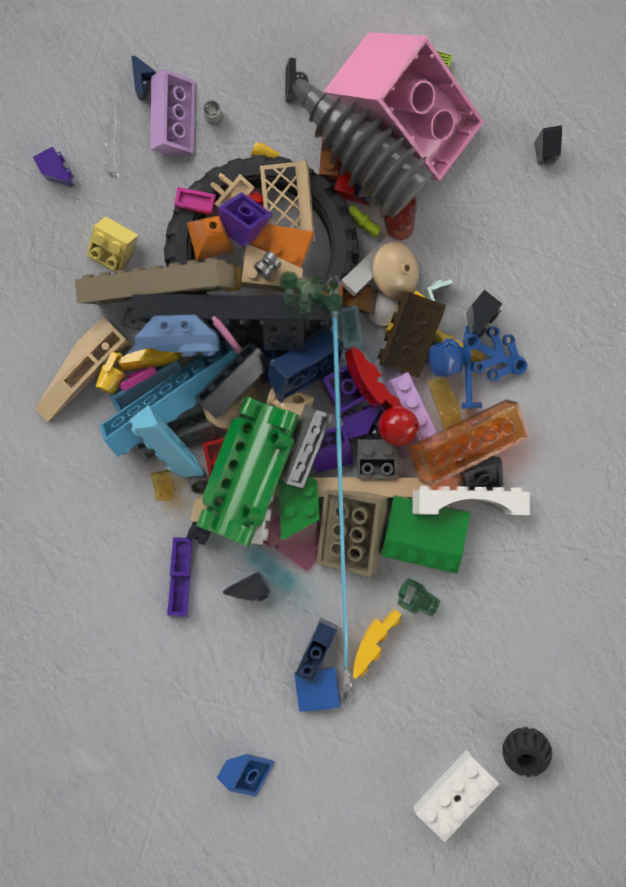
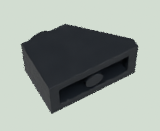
(548, 145)

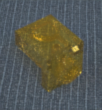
(163, 485)

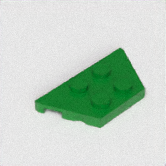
(297, 506)

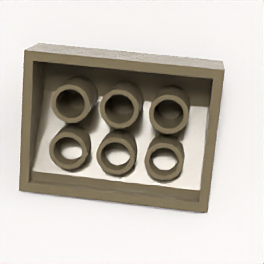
(363, 531)

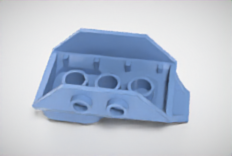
(178, 334)

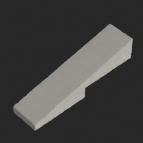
(363, 272)

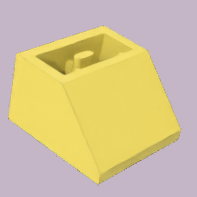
(111, 244)

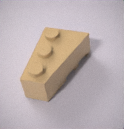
(252, 279)

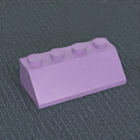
(172, 113)
(405, 391)

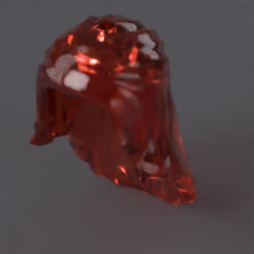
(405, 218)

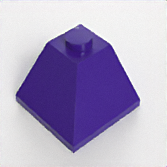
(243, 218)

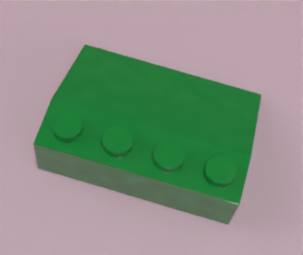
(425, 538)

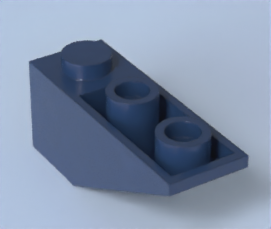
(316, 650)

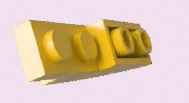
(368, 649)

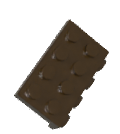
(411, 333)

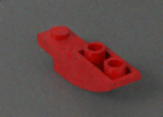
(365, 377)

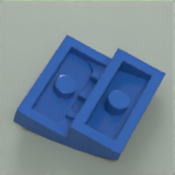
(321, 693)

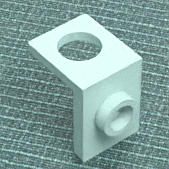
(437, 286)

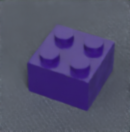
(348, 390)

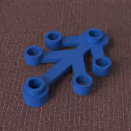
(497, 354)

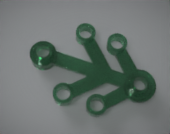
(290, 281)

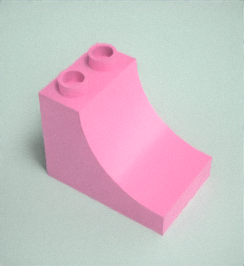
(414, 92)

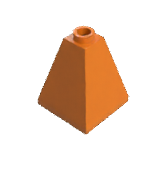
(209, 238)

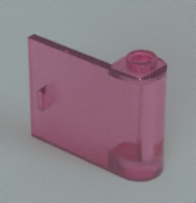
(298, 546)

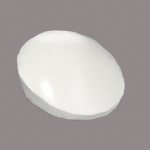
(384, 310)

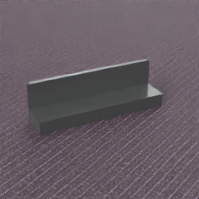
(306, 444)

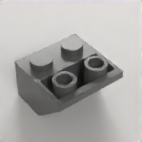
(376, 460)

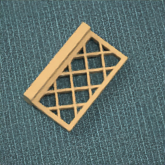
(303, 197)

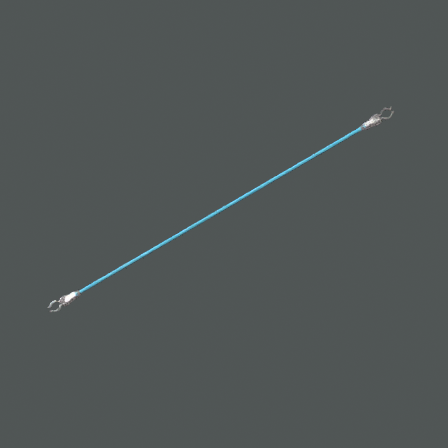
(346, 681)

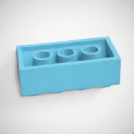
(166, 443)

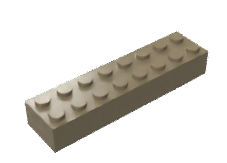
(175, 279)

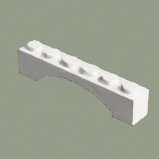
(511, 502)

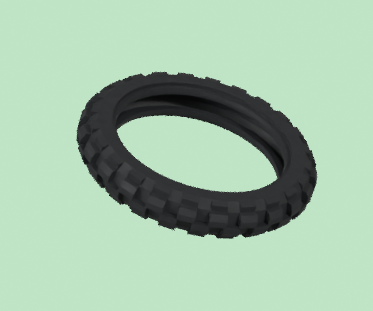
(325, 202)

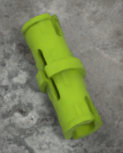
(364, 221)

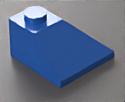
(245, 773)

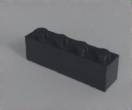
(233, 380)

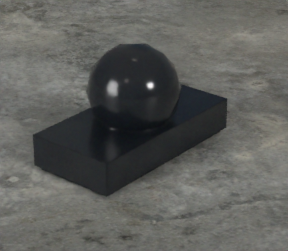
(291, 77)

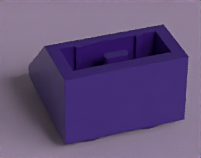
(327, 454)

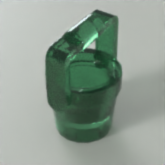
(421, 601)

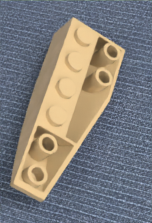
(81, 367)

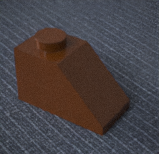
(364, 300)

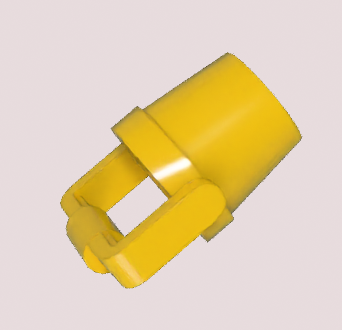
(109, 377)

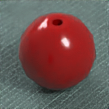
(398, 426)

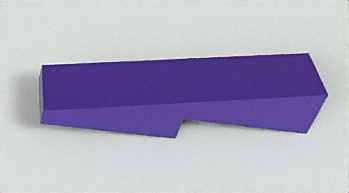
(180, 578)

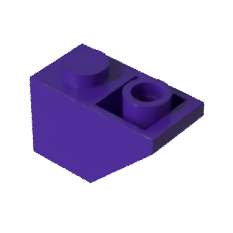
(52, 167)
(359, 423)

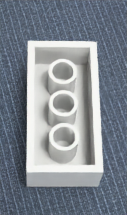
(464, 778)

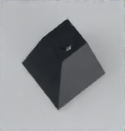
(249, 588)

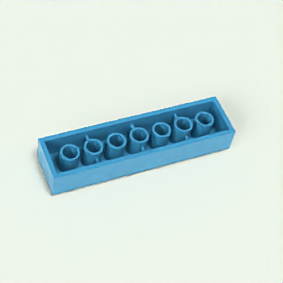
(166, 399)

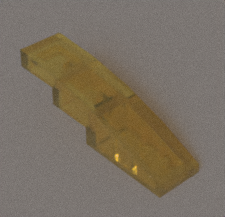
(444, 402)

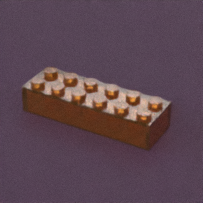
(468, 442)

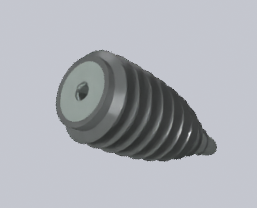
(365, 151)

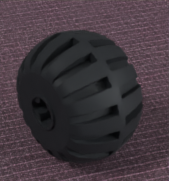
(527, 752)

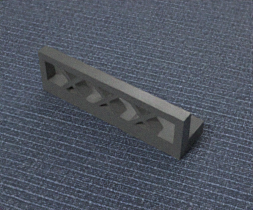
(191, 435)

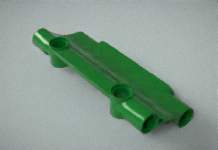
(247, 471)

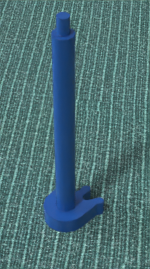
(468, 382)

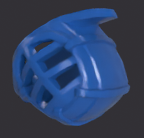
(448, 358)

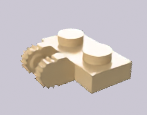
(239, 185)

